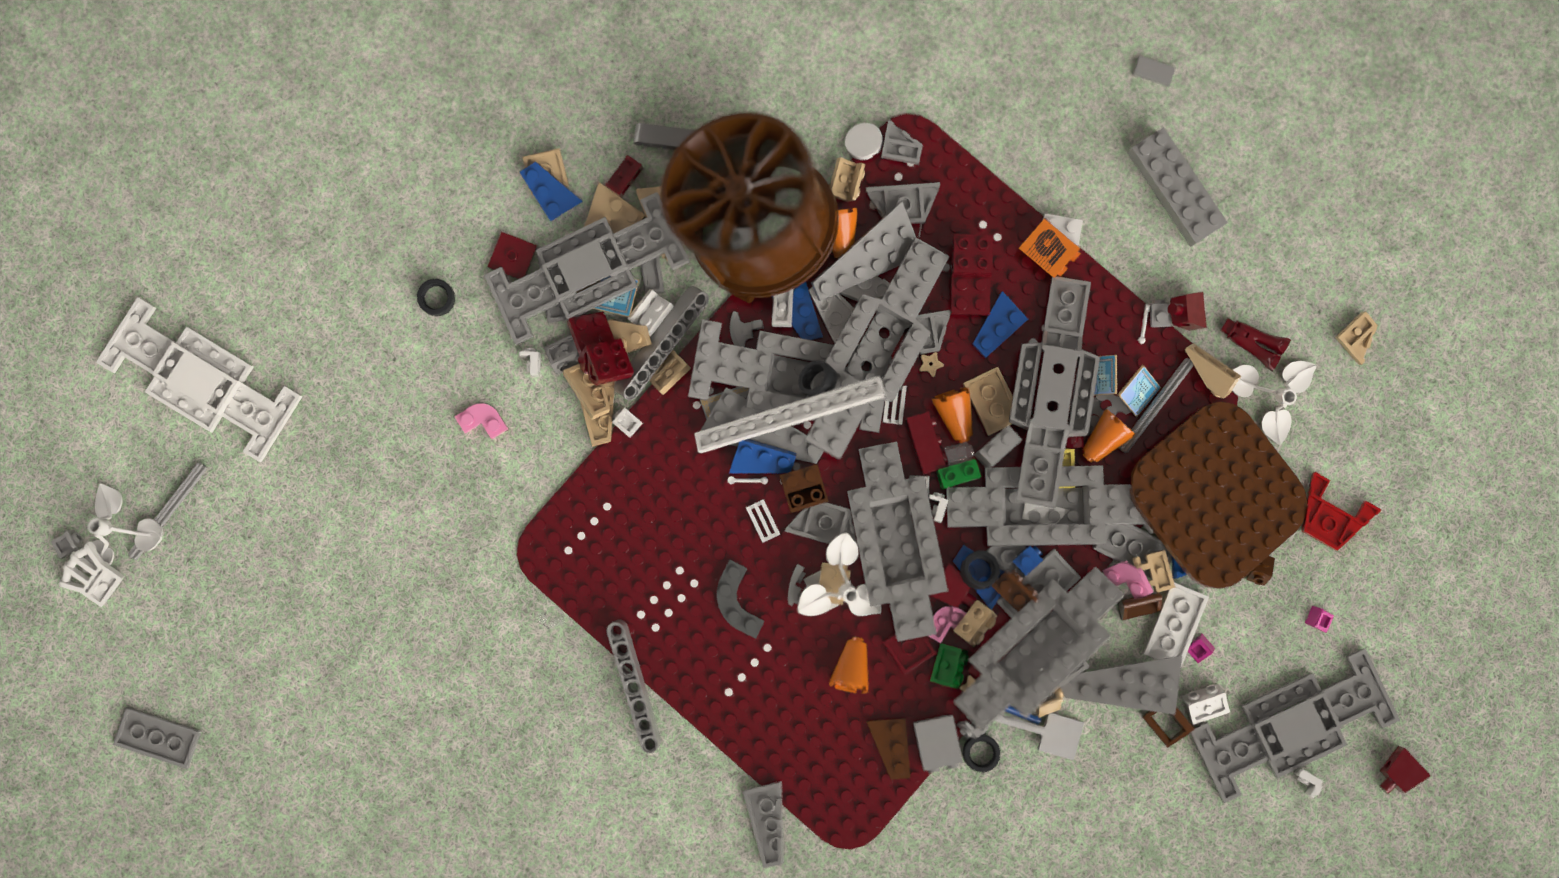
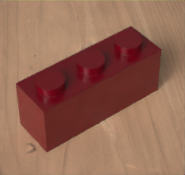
(926, 443)

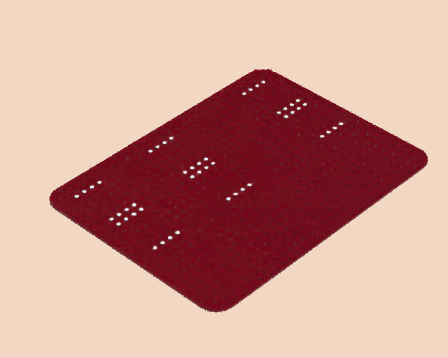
(656, 522)

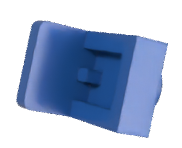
(1028, 559)

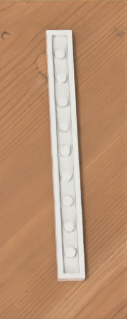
(790, 414)

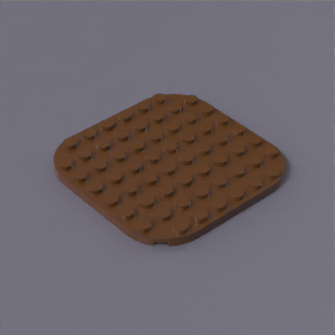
(1218, 495)

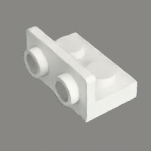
(650, 311)
(1206, 703)

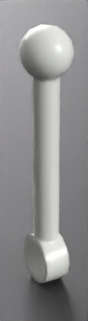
(1141, 339)
(731, 480)

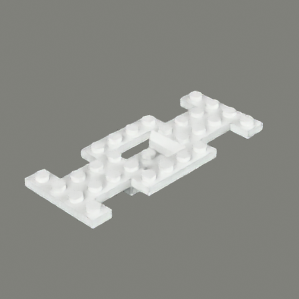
(196, 386)

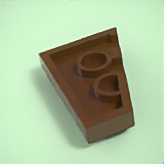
(892, 744)

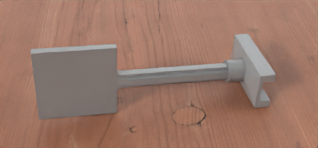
(1058, 735)

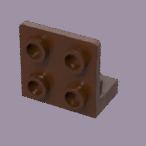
(1012, 589)

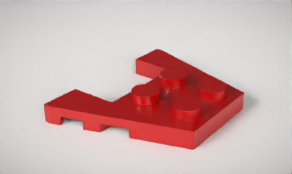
(1328, 522)

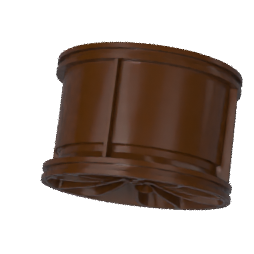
(717, 169)

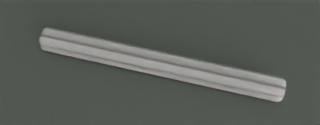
(1158, 403)
(174, 501)

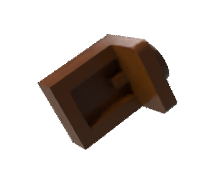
(1263, 572)

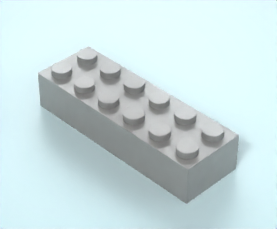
(1177, 187)

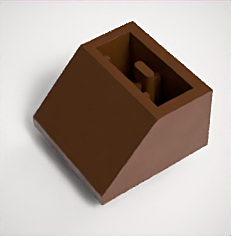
(803, 488)

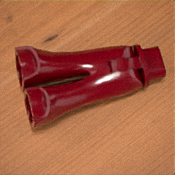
(1246, 338)

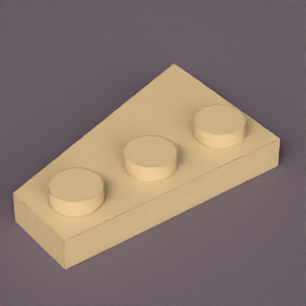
(590, 395)
(601, 427)

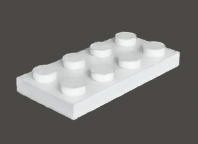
(1176, 623)

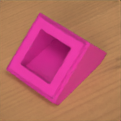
(1319, 619)
(1200, 648)

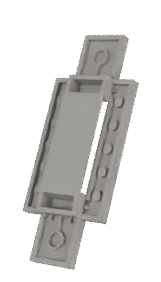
(1083, 524)
(890, 545)
(1045, 654)

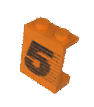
(1050, 248)

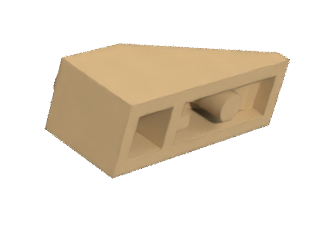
(1215, 374)

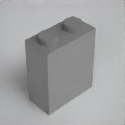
(997, 447)
(938, 743)

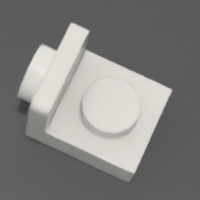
(534, 363)
(626, 422)
(938, 510)
(1306, 778)

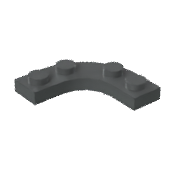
(728, 601)

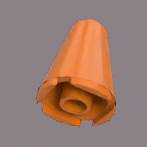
(846, 232)
(955, 412)
(1106, 437)
(852, 667)

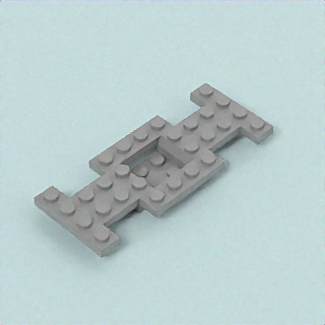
(581, 261)
(769, 378)
(1298, 733)

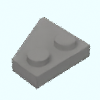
(900, 146)
(936, 324)

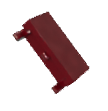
(624, 176)

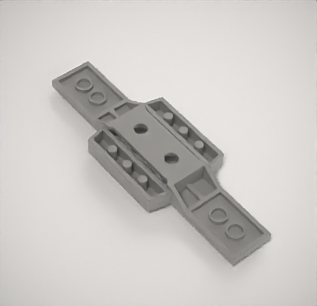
(894, 311)
(1049, 430)

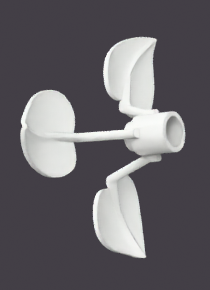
(1297, 377)
(109, 502)
(814, 598)

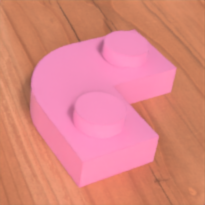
(484, 415)
(1134, 578)
(944, 619)

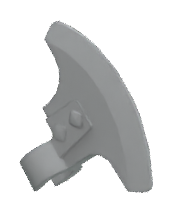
(740, 331)

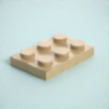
(991, 400)

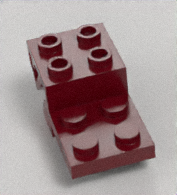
(971, 274)
(598, 350)

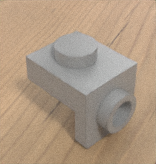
(1159, 315)
(67, 543)
(970, 731)

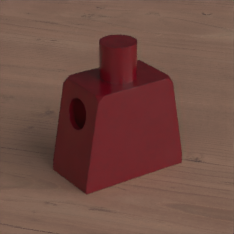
(1188, 311)
(957, 589)
(1402, 772)

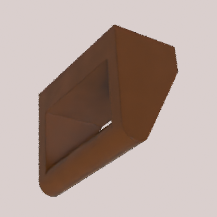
(1140, 606)
(1179, 718)

